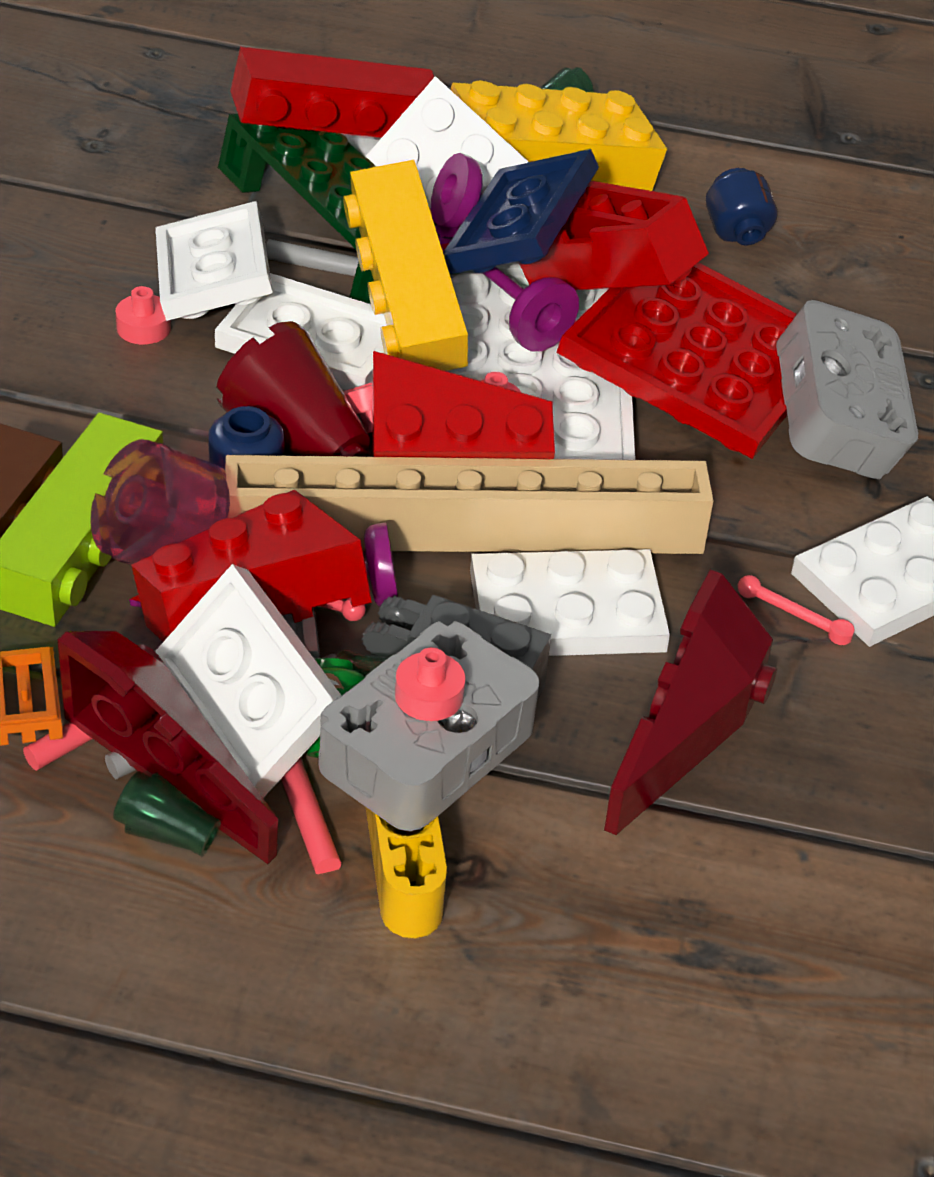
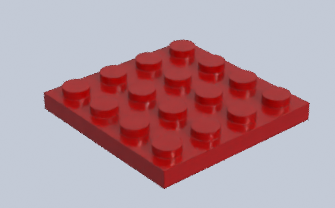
(691, 351)

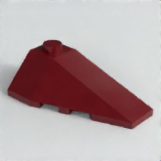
(697, 699)
(139, 710)

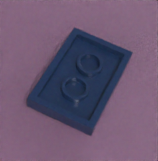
(520, 213)

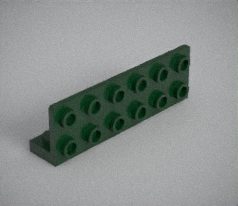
(310, 162)

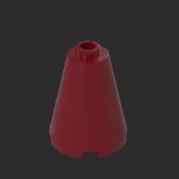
(297, 389)

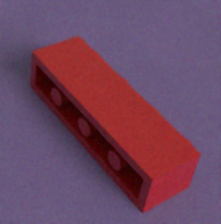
(323, 92)

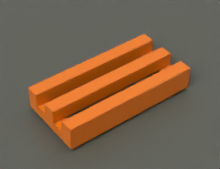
(28, 721)

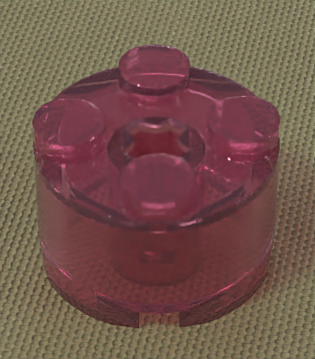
(156, 500)

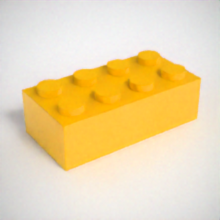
(568, 121)

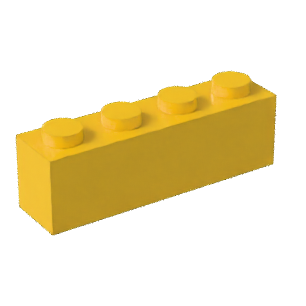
(406, 266)

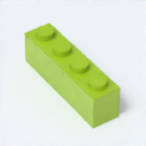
(50, 544)

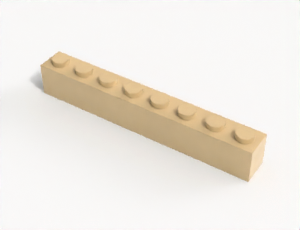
(493, 500)

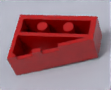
(623, 240)
(453, 416)
(285, 544)

